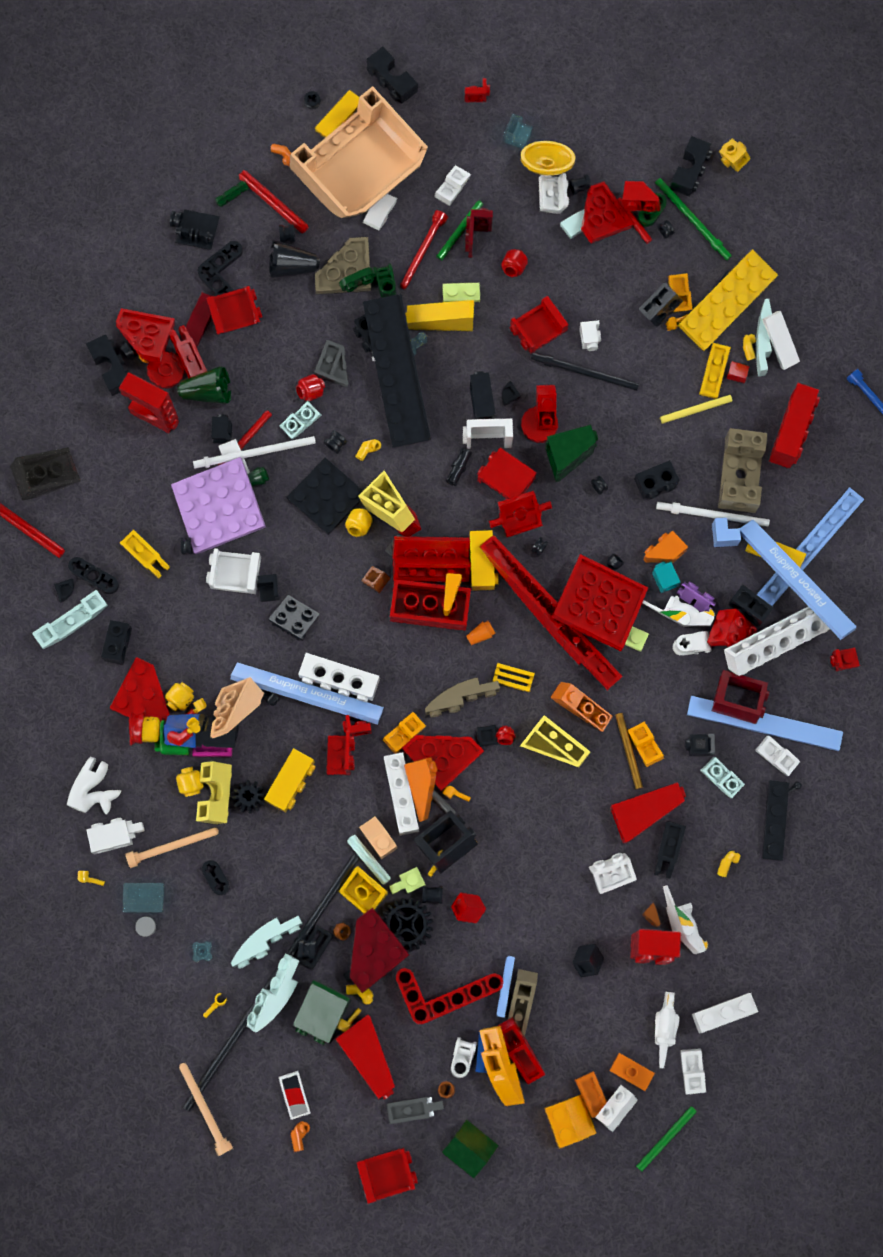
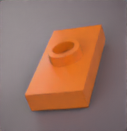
(632, 1072)
(591, 1093)

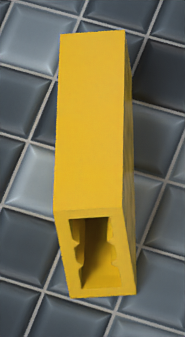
(441, 316)

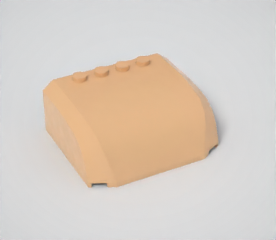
(360, 158)

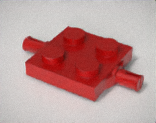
(520, 514)

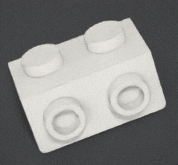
(553, 193)

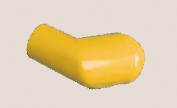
(748, 340)
(368, 447)
(726, 862)

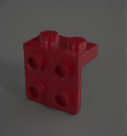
(478, 221)

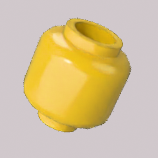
(358, 522)
(179, 696)
(189, 782)

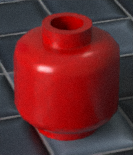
(514, 263)
(310, 387)

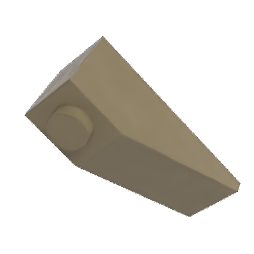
(523, 998)

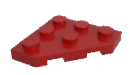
(603, 214)
(145, 332)
(141, 693)
(449, 753)

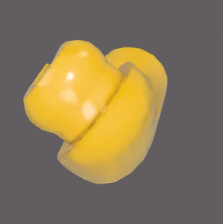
(367, 996)

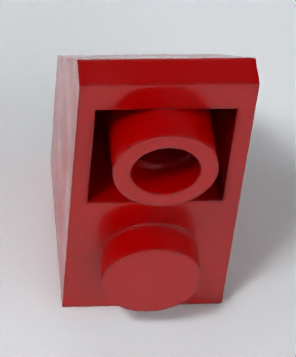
(639, 197)
(546, 406)

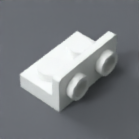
(612, 872)
(616, 1108)

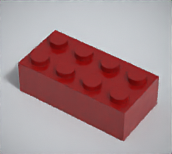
(795, 426)
(424, 605)
(656, 946)

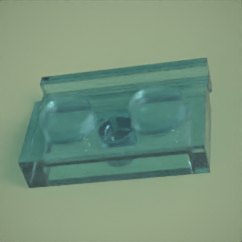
(143, 897)

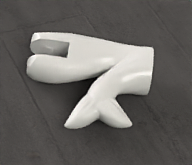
(85, 781)

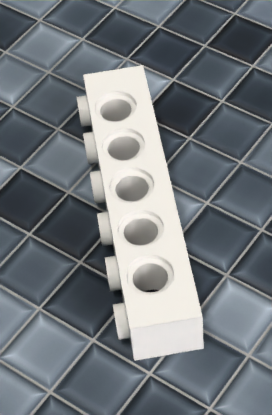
(774, 641)

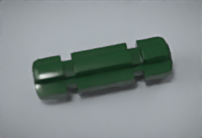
(232, 193)

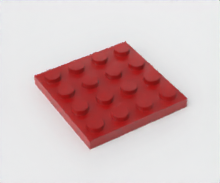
(600, 602)

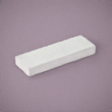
(781, 340)

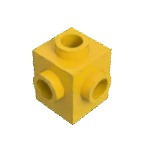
(734, 154)

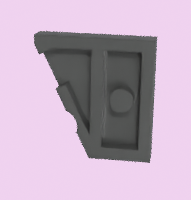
(332, 364)

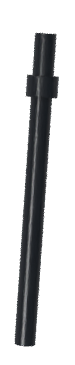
(550, 361)

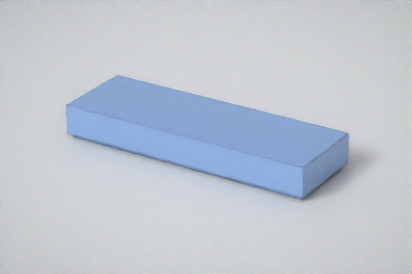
(504, 992)

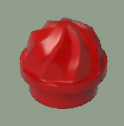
(505, 735)

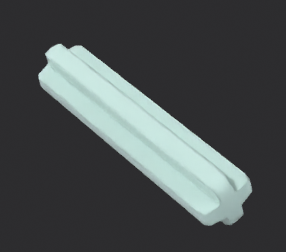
(368, 859)

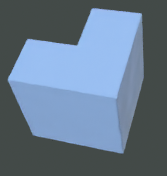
(722, 535)

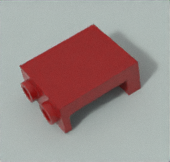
(234, 310)
(539, 325)
(506, 474)
(387, 1175)

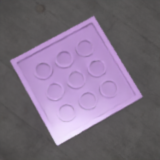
(218, 505)

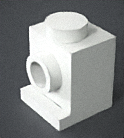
(590, 335)

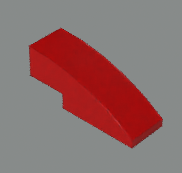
(521, 1052)

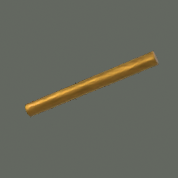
(629, 751)

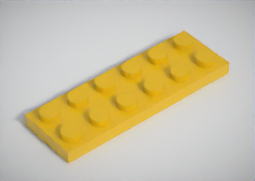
(727, 300)

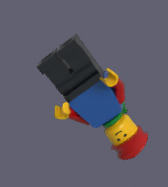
(179, 731)

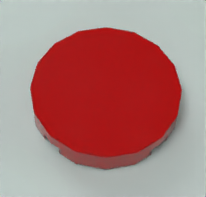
(167, 372)
(530, 430)

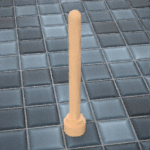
(135, 858)
(221, 1144)

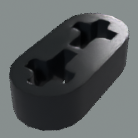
(211, 880)

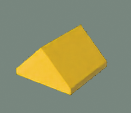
(363, 891)

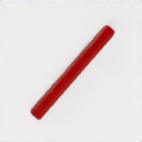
(273, 201)
(30, 531)

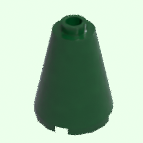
(207, 387)

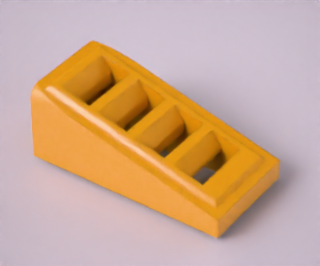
(451, 588)

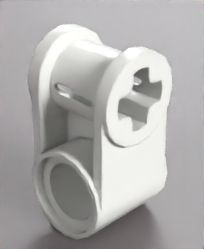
(694, 643)
(463, 1056)

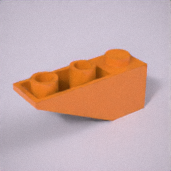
(581, 705)

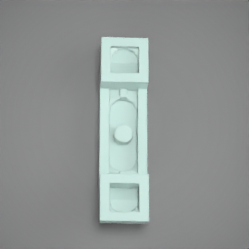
(70, 621)

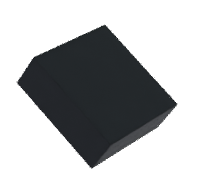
(487, 736)

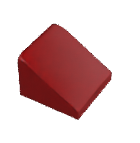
(738, 372)

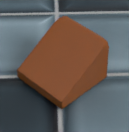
(376, 579)
(651, 915)

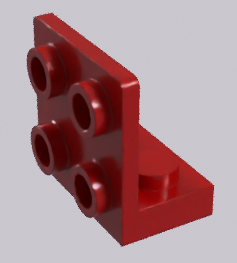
(339, 754)

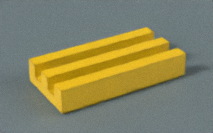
(513, 677)

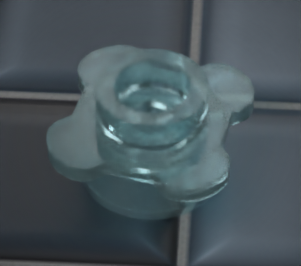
(202, 956)

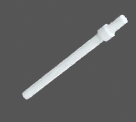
(676, 508)

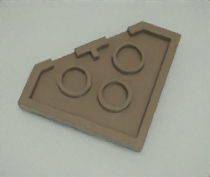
(346, 261)

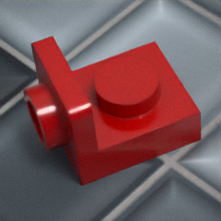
(477, 94)
(844, 659)
(358, 729)

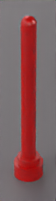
(439, 219)

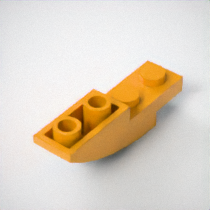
(498, 1067)

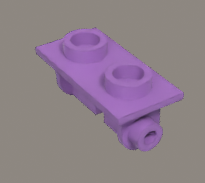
(691, 592)

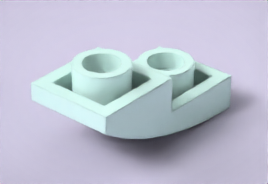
(573, 224)
(302, 419)
(722, 777)

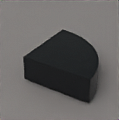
(509, 394)
(64, 589)

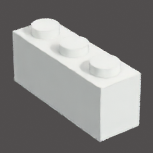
(724, 1013)

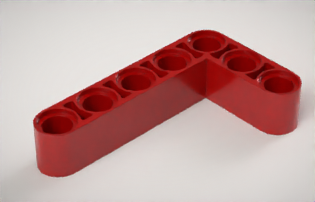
(412, 985)

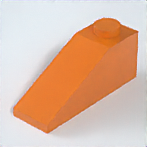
(422, 780)

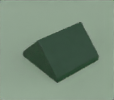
(470, 1149)

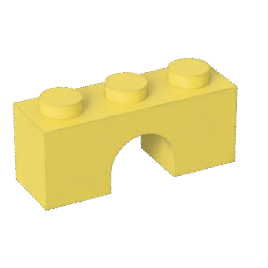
(218, 778)

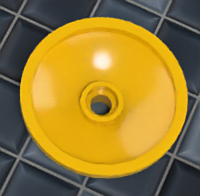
(547, 158)

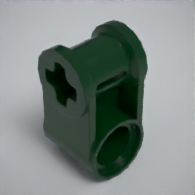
(385, 279)

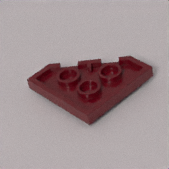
(374, 951)

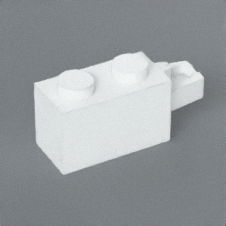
(113, 835)

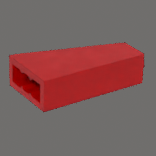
(643, 811)
(366, 1054)

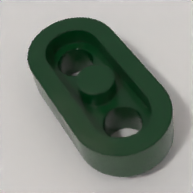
(653, 215)
(357, 279)

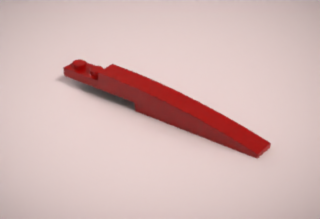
(543, 607)

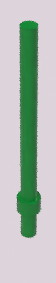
(716, 244)

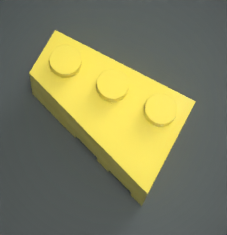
(555, 743)

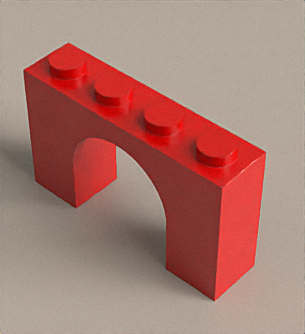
(149, 403)

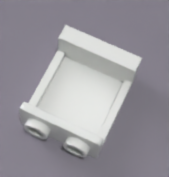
(488, 429)
(234, 571)

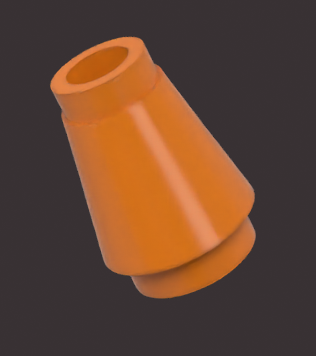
(481, 633)

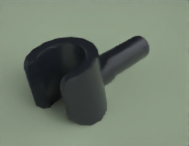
(272, 699)

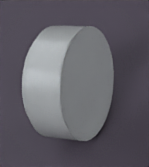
(145, 926)

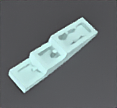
(763, 345)

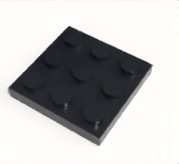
(326, 496)

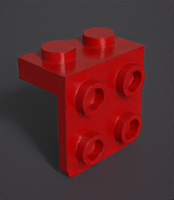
(730, 628)

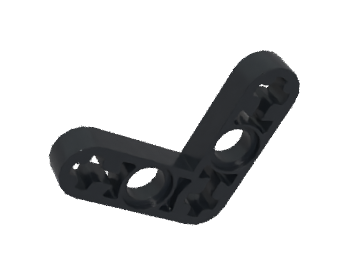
(216, 269)

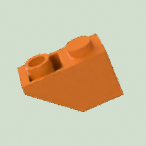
(667, 550)

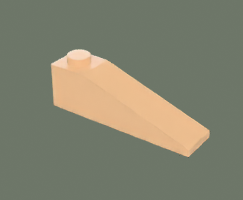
(235, 704)

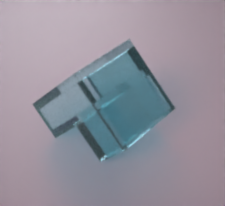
(517, 132)

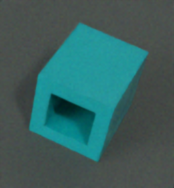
(665, 576)

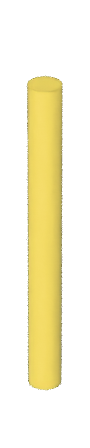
(695, 409)

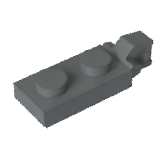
(412, 1109)

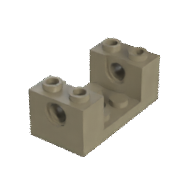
(742, 452)

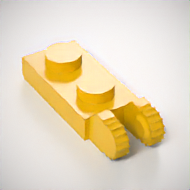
(143, 552)

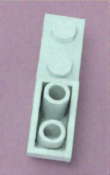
(257, 943)
(270, 1002)

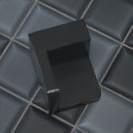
(268, 587)
(588, 960)

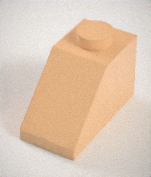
(378, 837)

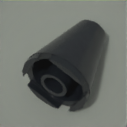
(290, 260)

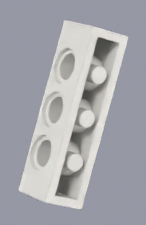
(313, 663)
(401, 794)

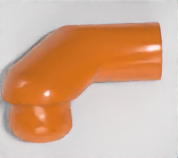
(282, 150)
(297, 1135)

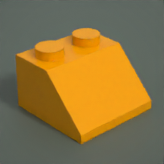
(570, 1121)

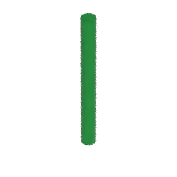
(457, 233)
(666, 1139)

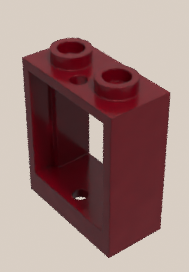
(735, 710)

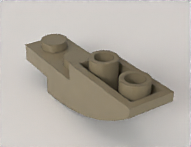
(452, 698)

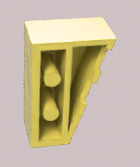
(386, 503)

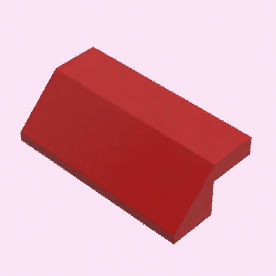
(430, 558)

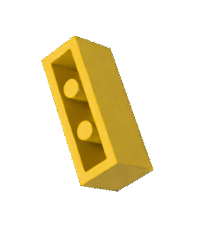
(481, 568)
(290, 781)

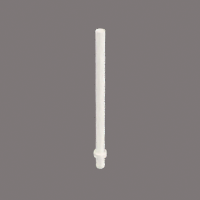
(206, 462)

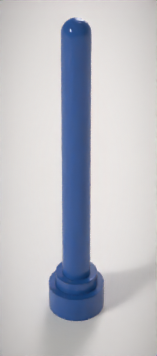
(857, 379)

